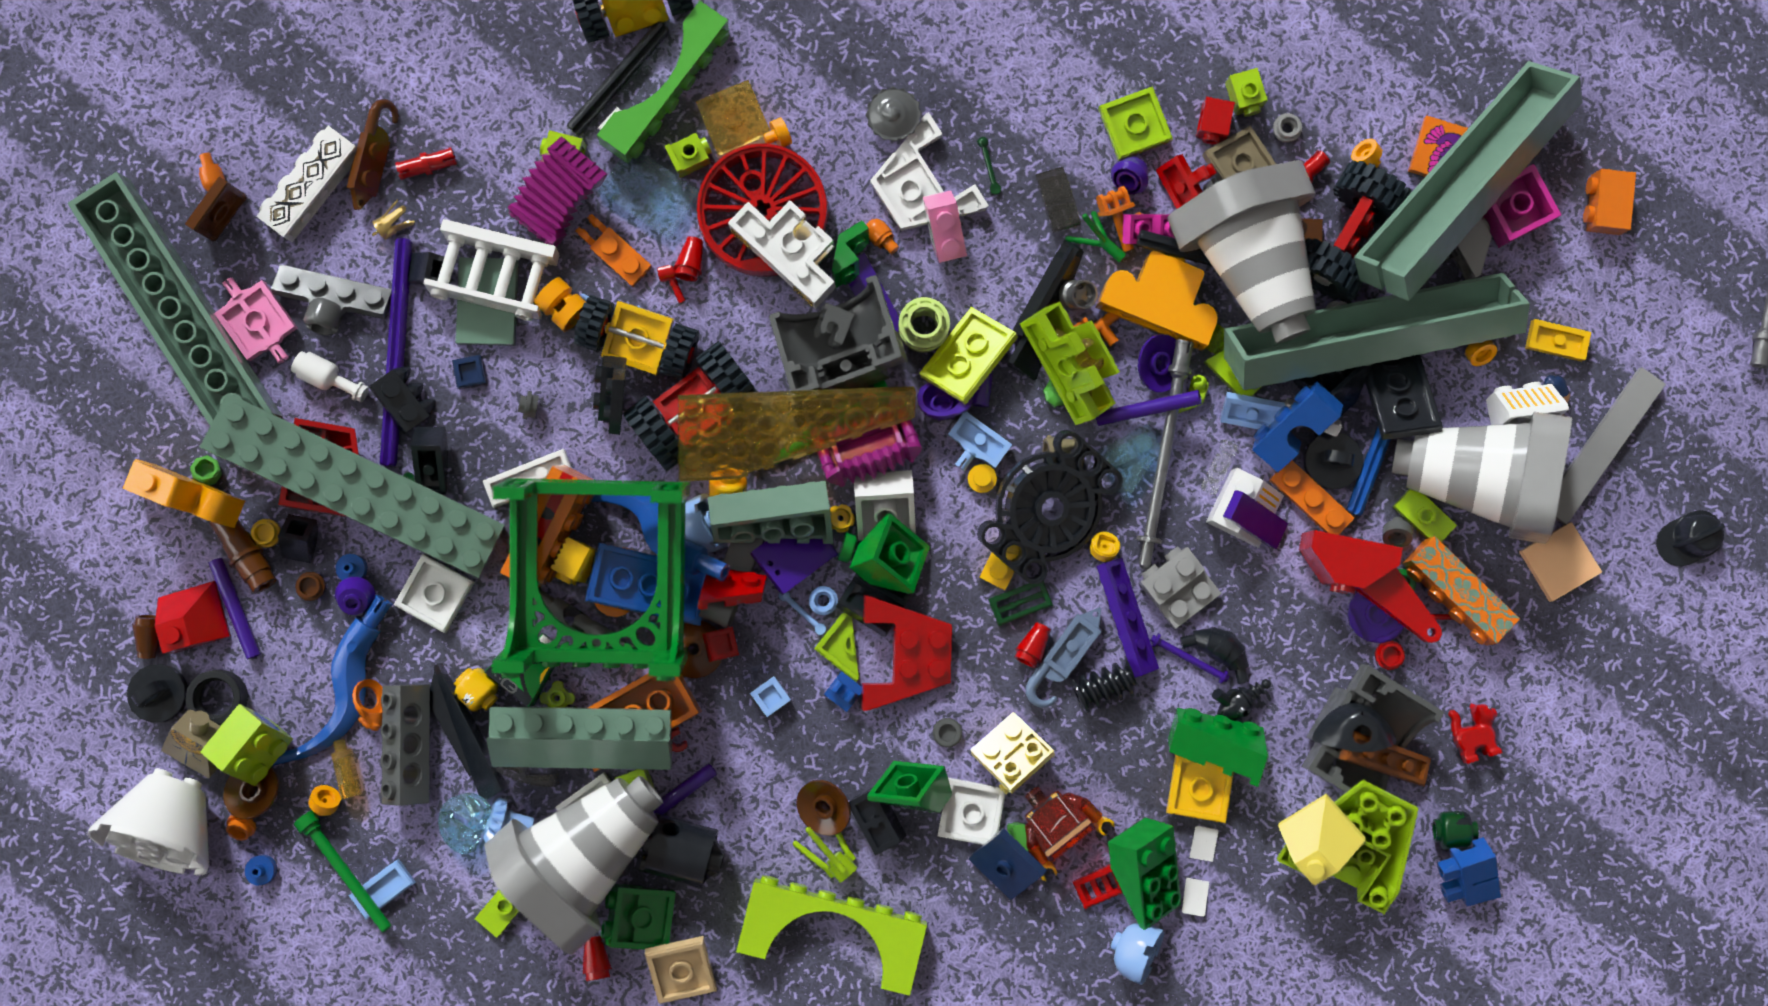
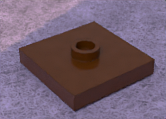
(216, 209)

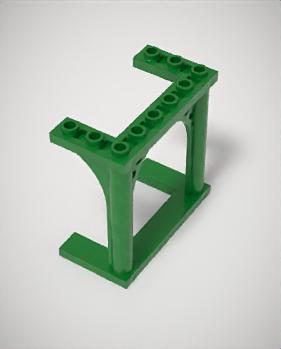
(522, 645)

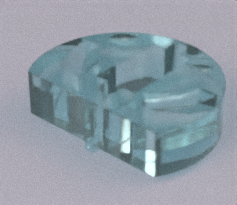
(472, 808)

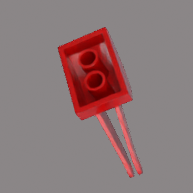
(1372, 571)

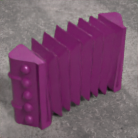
(555, 191)
(870, 453)

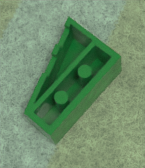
(1220, 741)

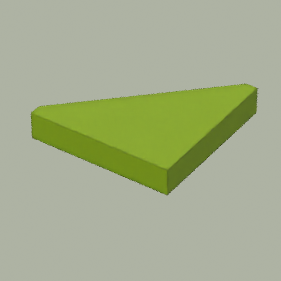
(839, 646)

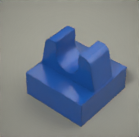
(844, 691)

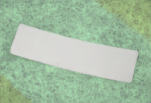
(1197, 890)

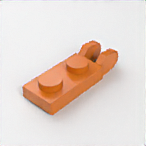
(616, 252)

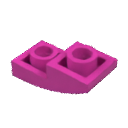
(1149, 222)

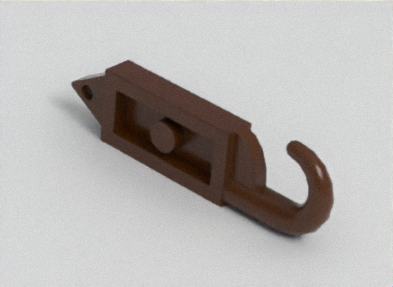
(370, 155)

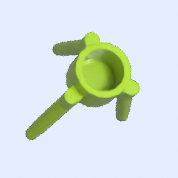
(840, 864)

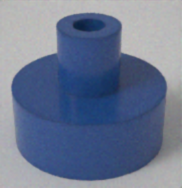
(357, 566)
(260, 870)

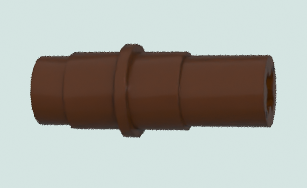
(245, 556)

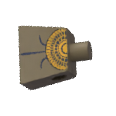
(189, 738)

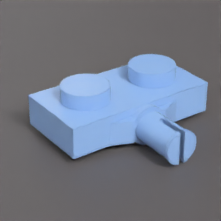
(978, 442)

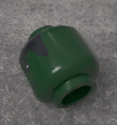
(1454, 830)

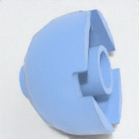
(698, 524)
(1136, 951)

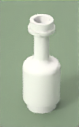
(324, 375)

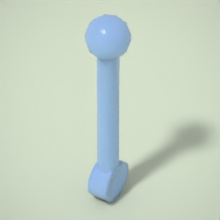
(820, 628)

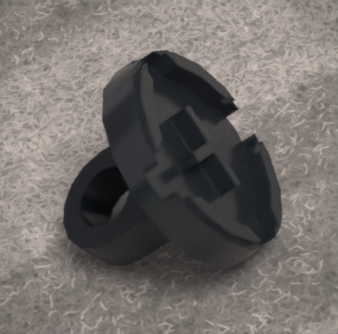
(1333, 460)
(157, 693)

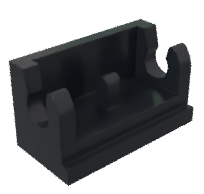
(877, 823)

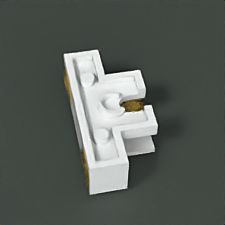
(788, 247)

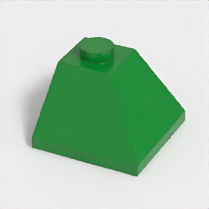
(890, 556)
(913, 787)

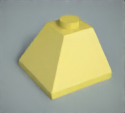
(1320, 839)

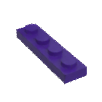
(1127, 617)

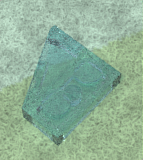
(1132, 457)

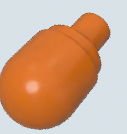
(209, 171)
(881, 235)

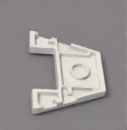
(907, 179)

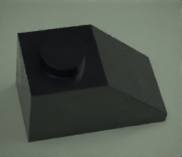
(430, 458)

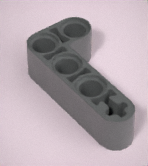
(739, 559)

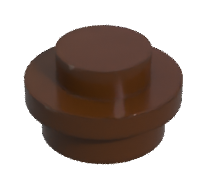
(310, 586)

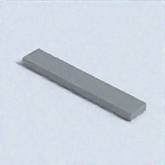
(1606, 441)

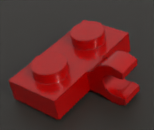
(1181, 182)

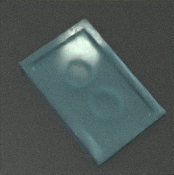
(650, 194)

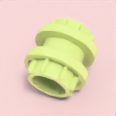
(924, 307)

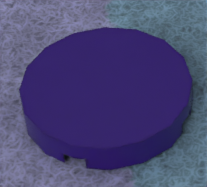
(1370, 621)

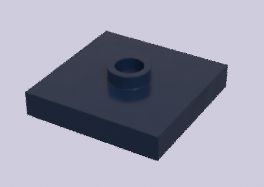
(1007, 864)

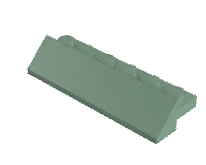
(580, 738)

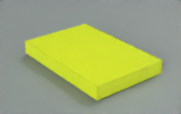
(968, 355)

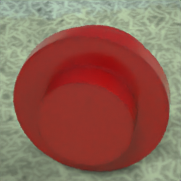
(1389, 655)

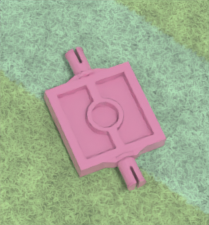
(255, 320)

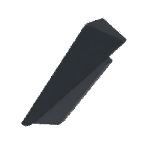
(1061, 269)
(464, 735)

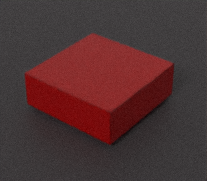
(720, 644)

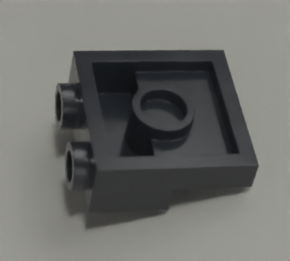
(611, 394)

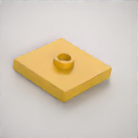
(1199, 790)

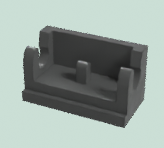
(833, 321)

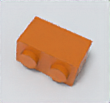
(1609, 201)

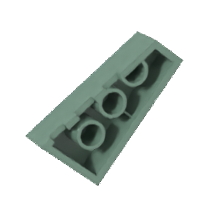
(772, 514)

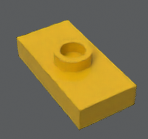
(1558, 340)

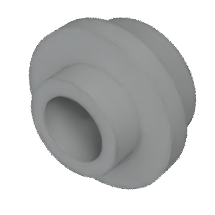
(1291, 120)

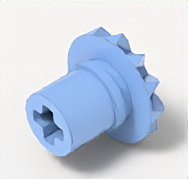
(500, 817)

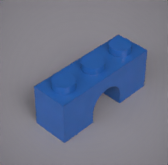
(1312, 408)

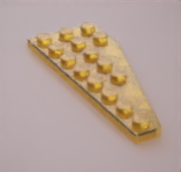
(749, 431)

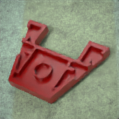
(919, 653)

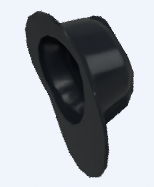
(1690, 538)

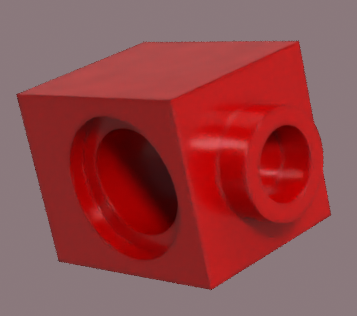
(1214, 120)

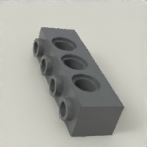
(407, 765)

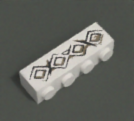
(308, 184)

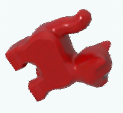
(1479, 735)

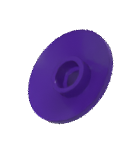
(1154, 362)

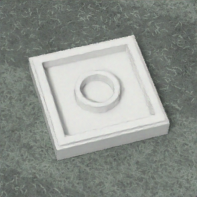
(434, 593)
(971, 812)

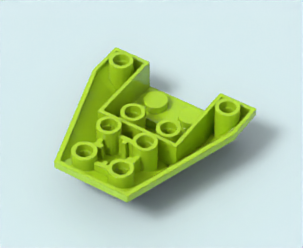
(1381, 860)

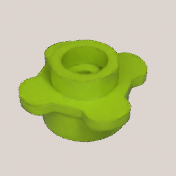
(557, 689)

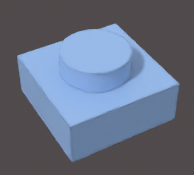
(770, 696)

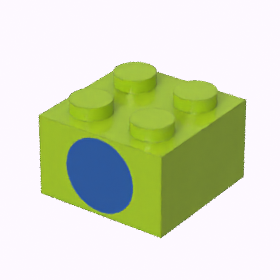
(246, 745)

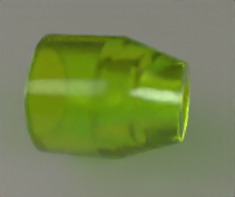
(1217, 340)

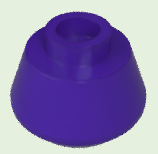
(1131, 174)
(354, 595)

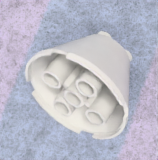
(159, 824)

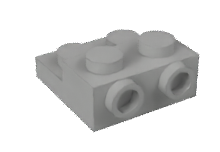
(1179, 586)

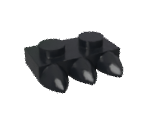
(401, 399)

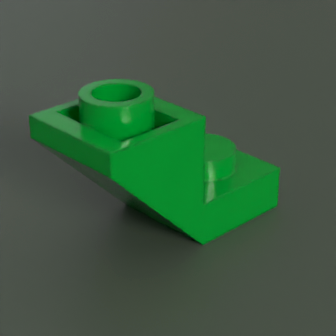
(845, 262)

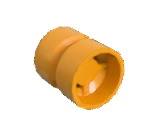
(554, 297)

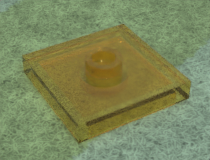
(733, 117)

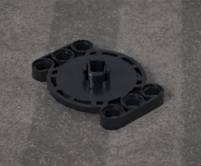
(1073, 500)

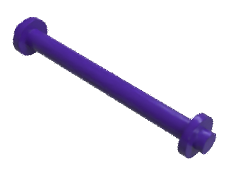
(1189, 658)

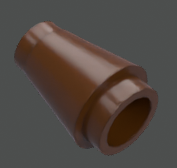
(145, 636)

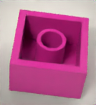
(1521, 208)

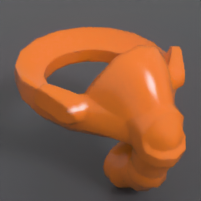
(372, 717)

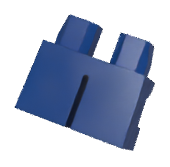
(1472, 873)

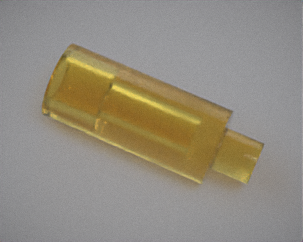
(345, 770)

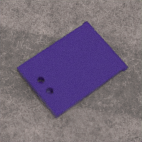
(792, 560)

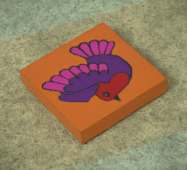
(1433, 143)

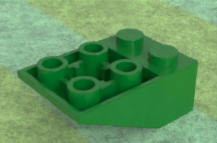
(1147, 870)

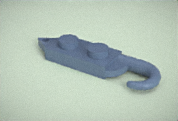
(1064, 654)

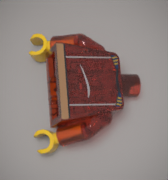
(1059, 824)

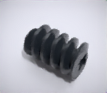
(1105, 686)

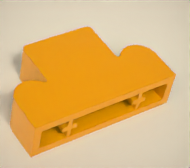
(1161, 299)
(183, 493)

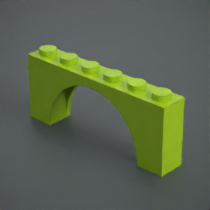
(776, 905)

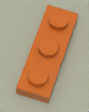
(1311, 499)

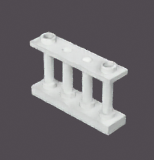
(486, 242)

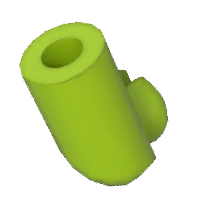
(1199, 383)

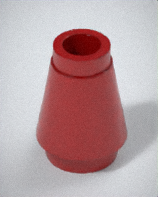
(689, 262)
(1032, 647)
(595, 960)

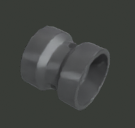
(1084, 292)

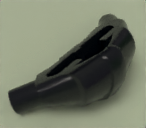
(1222, 647)

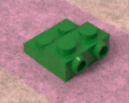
(638, 917)

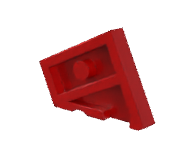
(735, 589)

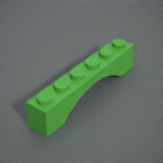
(630, 128)

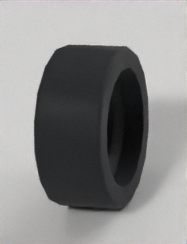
(194, 692)

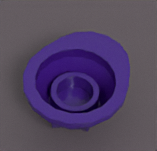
(939, 404)

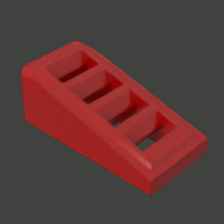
(1091, 877)

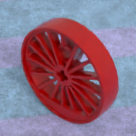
(756, 198)

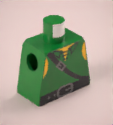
(530, 684)

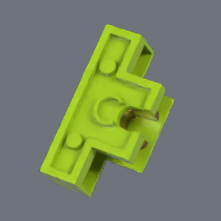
(1073, 360)

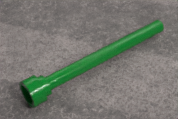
(310, 826)

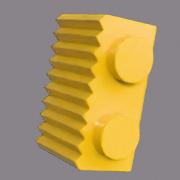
(574, 561)

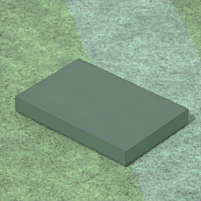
(480, 323)

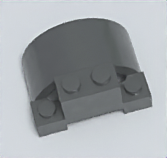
(859, 362)
(1396, 704)

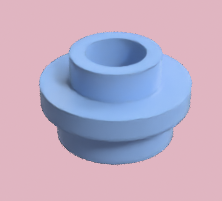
(813, 600)

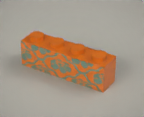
(1460, 591)

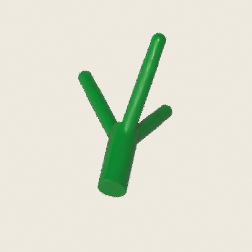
(1096, 226)

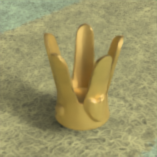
(384, 224)

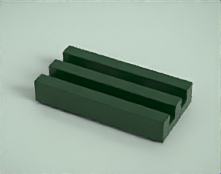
(997, 610)

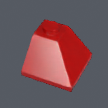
(190, 618)

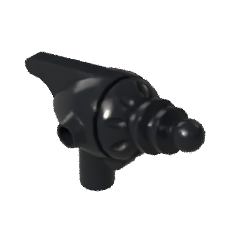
(1239, 701)

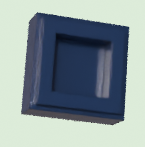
(469, 372)

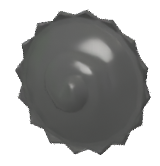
(893, 114)

